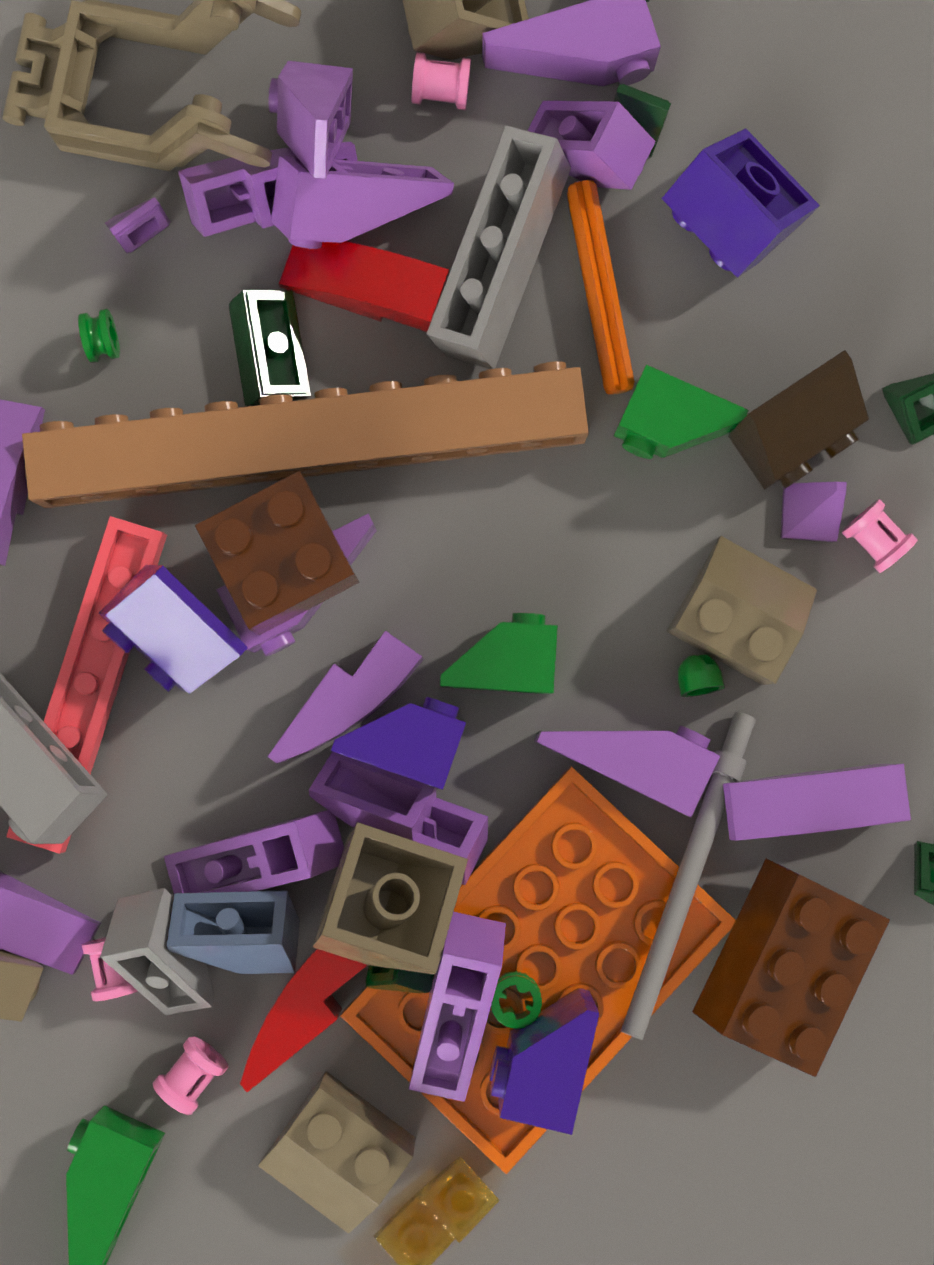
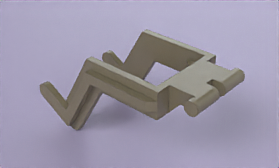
(64, 66)

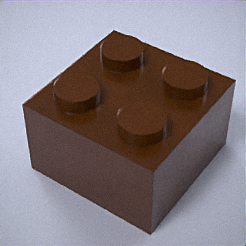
(277, 554)

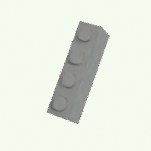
(499, 247)
(40, 779)

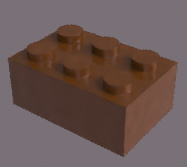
(790, 968)

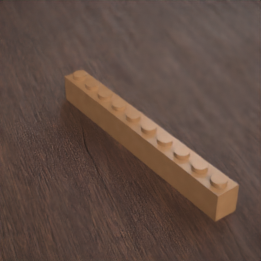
(311, 435)

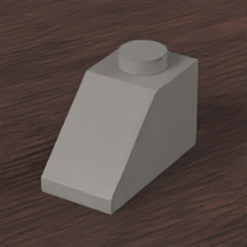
(140, 955)

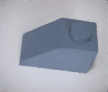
(236, 930)

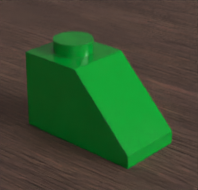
(673, 416)
(509, 658)

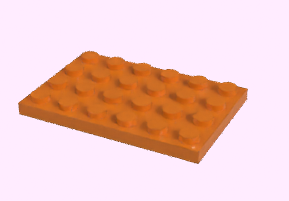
(578, 913)

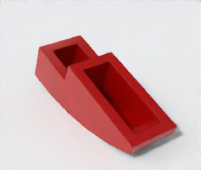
(367, 281)
(299, 1013)

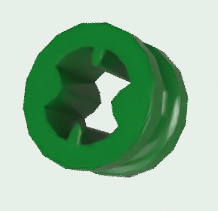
(98, 335)
(507, 1014)

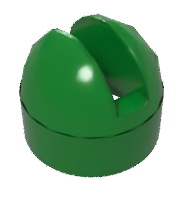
(699, 676)

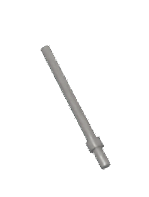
(728, 769)

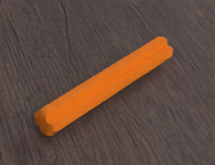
(600, 287)

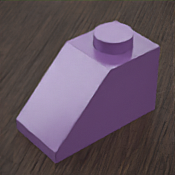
(597, 139)

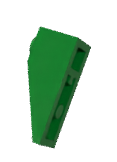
(105, 1181)

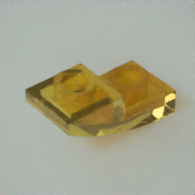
(437, 1216)

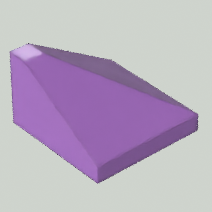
(138, 224)
(812, 511)

